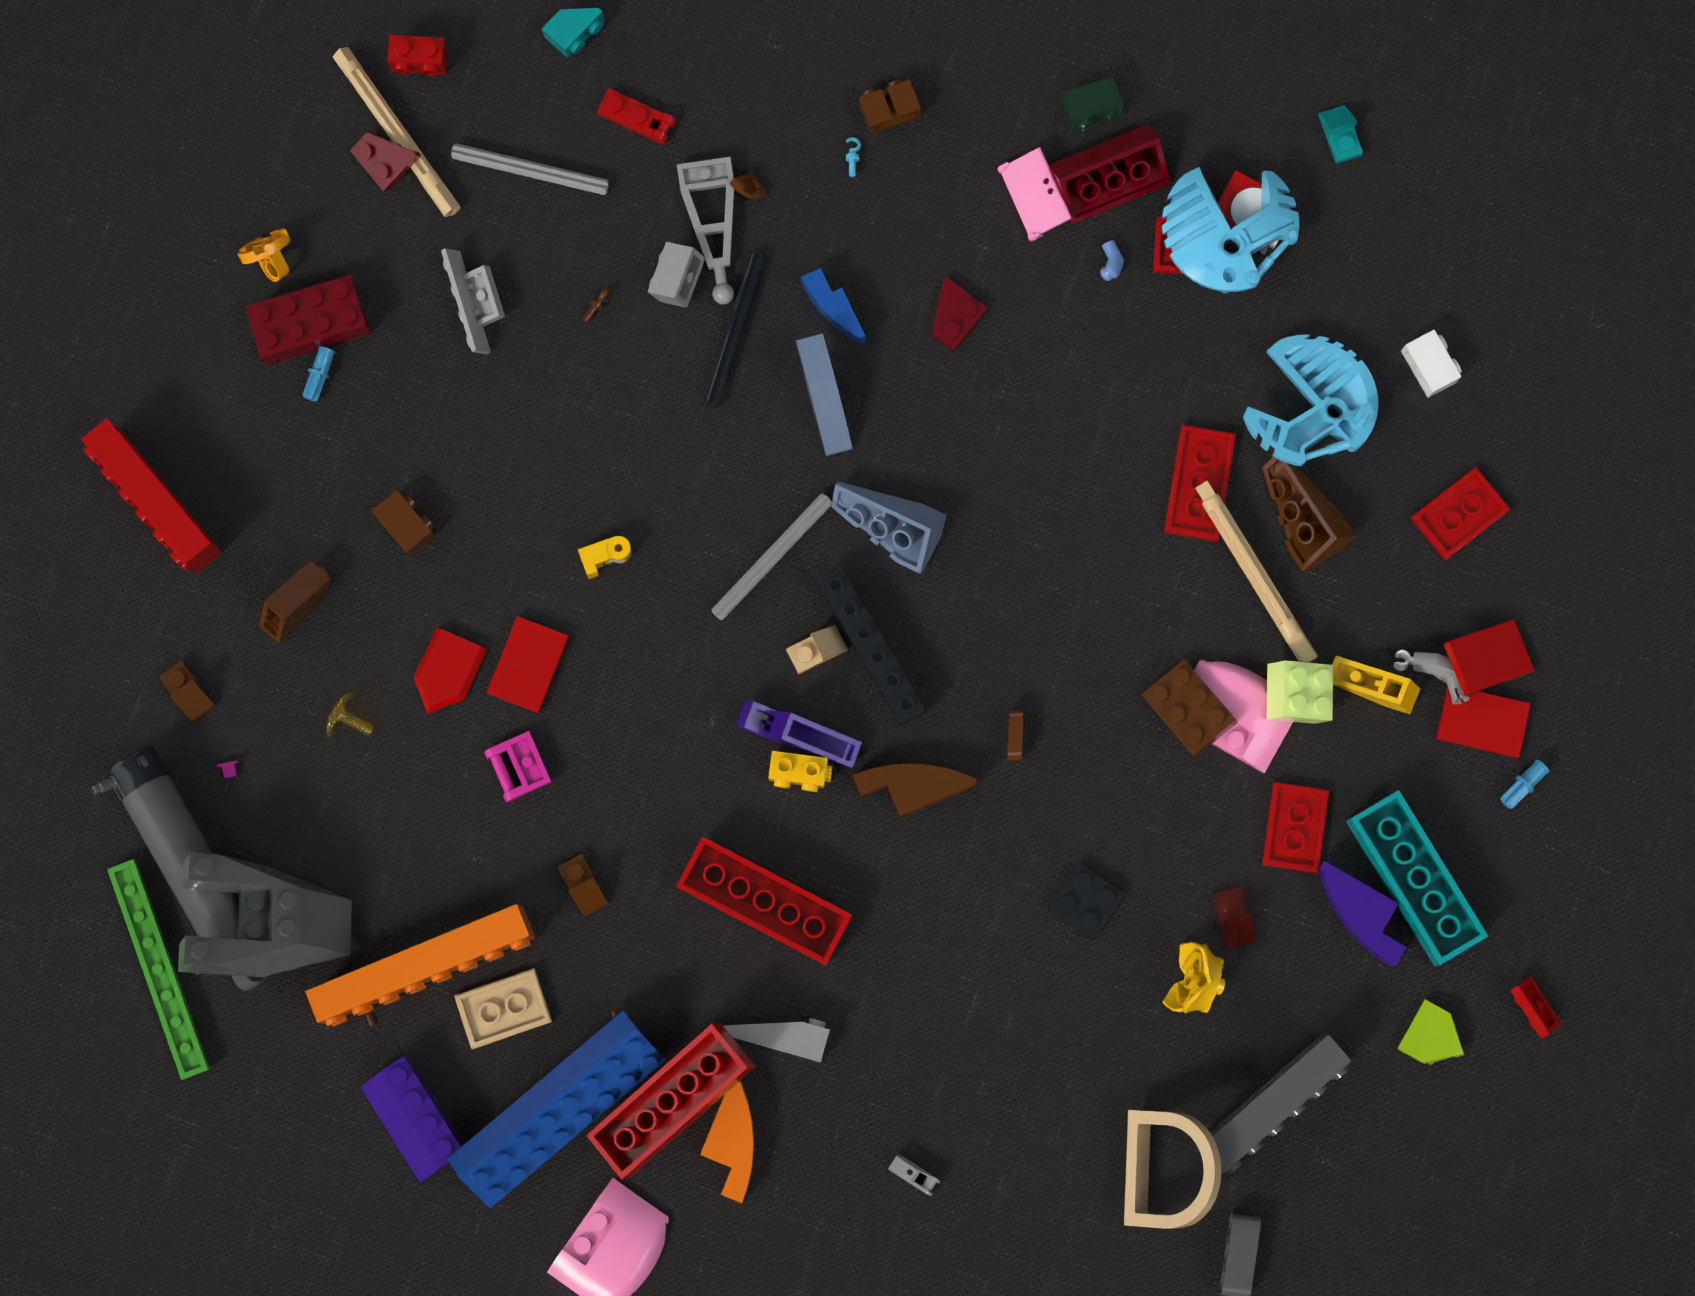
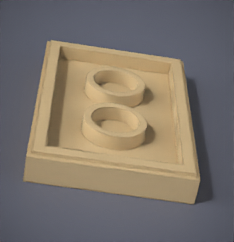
(503, 1008)

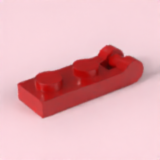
(635, 116)

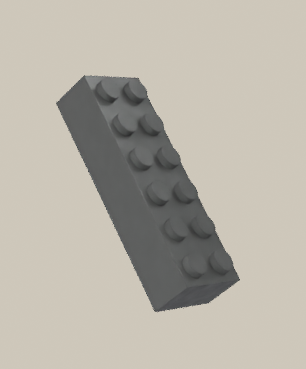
(1278, 1099)

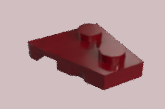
(383, 159)
(955, 314)

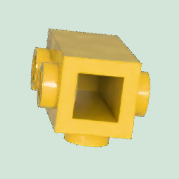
(799, 770)

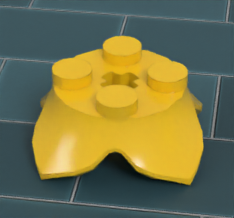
(1200, 982)

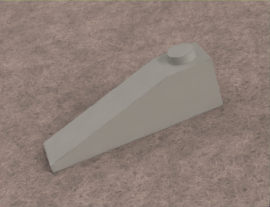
(795, 1038)

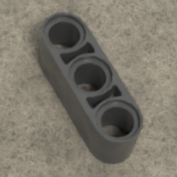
(1240, 1255)

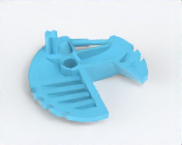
(1200, 231)
(1328, 381)

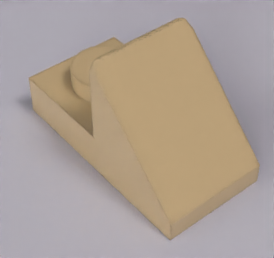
(816, 649)

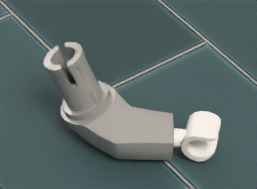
(1436, 665)

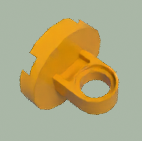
(268, 254)

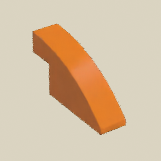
(733, 1142)

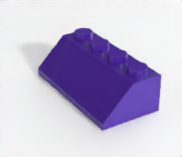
(412, 1117)

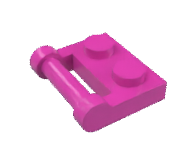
(526, 763)

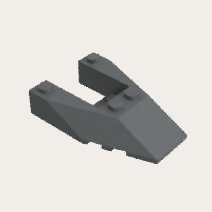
(279, 920)

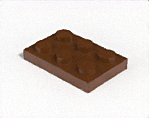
(1189, 708)

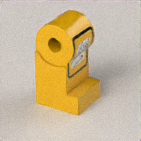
(603, 553)

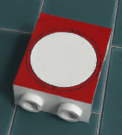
(1242, 201)

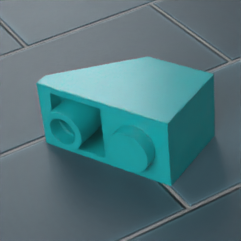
(571, 28)

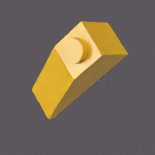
(1375, 684)

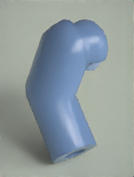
(1114, 263)

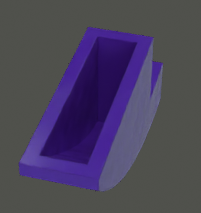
(798, 733)
(1362, 912)

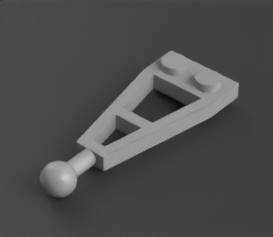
(705, 176)

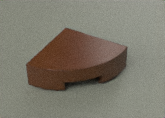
(748, 186)

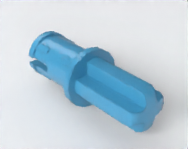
(318, 373)
(1524, 784)

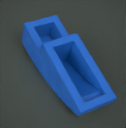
(833, 305)

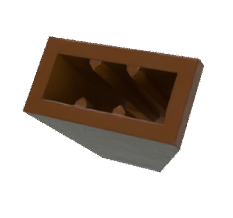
(293, 600)

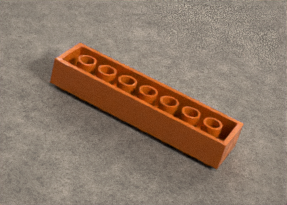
(420, 964)

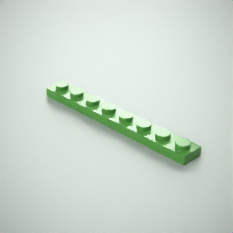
(158, 969)

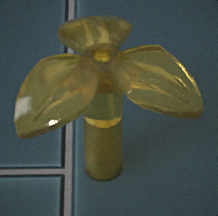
(340, 714)

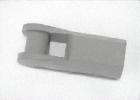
(909, 1171)

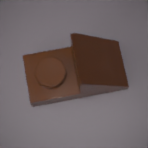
(186, 691)
(582, 885)

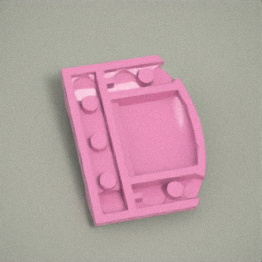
(1245, 696)
(612, 1245)

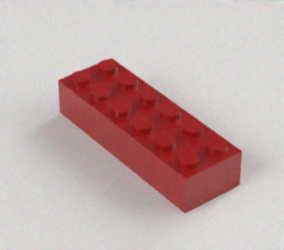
(147, 492)
(764, 901)
(671, 1100)

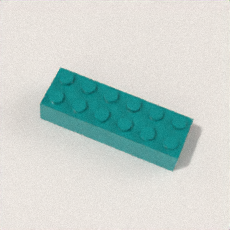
(1417, 878)

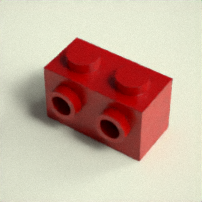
(417, 55)

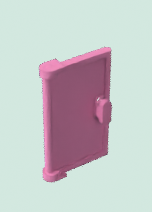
(1031, 195)

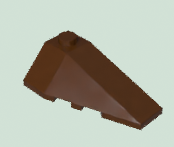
(1310, 520)

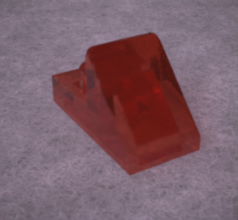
(1234, 918)

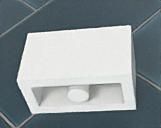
(1431, 363)

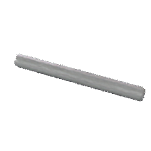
(530, 169)
(771, 556)

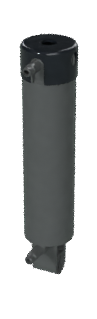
(170, 834)

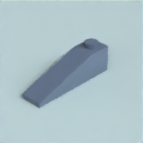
(899, 525)

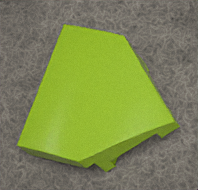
(1431, 1036)

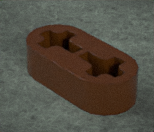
(1015, 735)

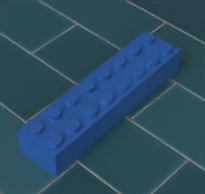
(556, 1109)

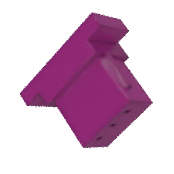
(229, 768)

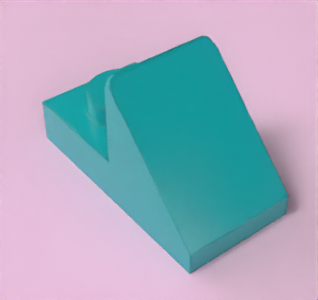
(1340, 133)

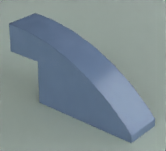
(824, 394)

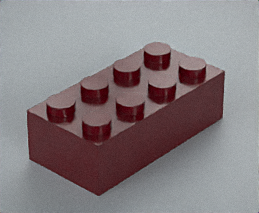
(307, 320)

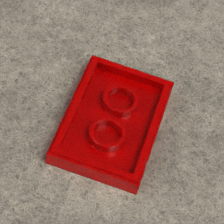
(1460, 513)
(1488, 657)
(527, 664)
(1484, 723)
(1295, 827)

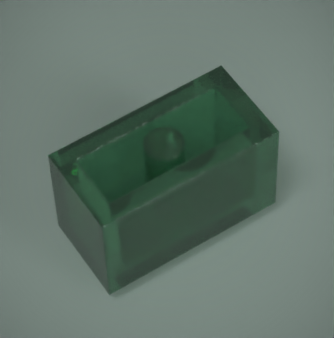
(1092, 104)

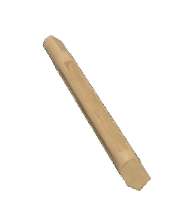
(395, 130)
(1256, 574)

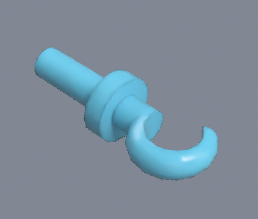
(852, 157)

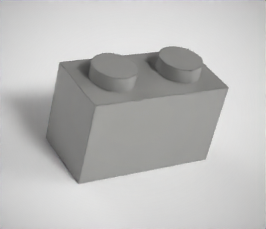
(676, 274)

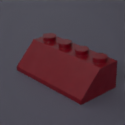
(1111, 173)

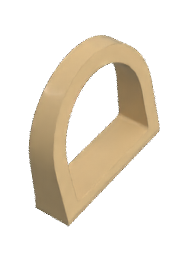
(1138, 1170)

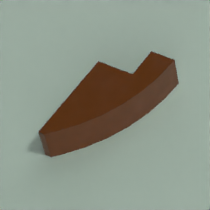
(913, 785)

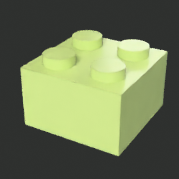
(1299, 692)

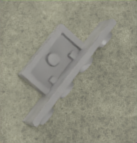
(475, 298)

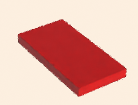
(1199, 458)

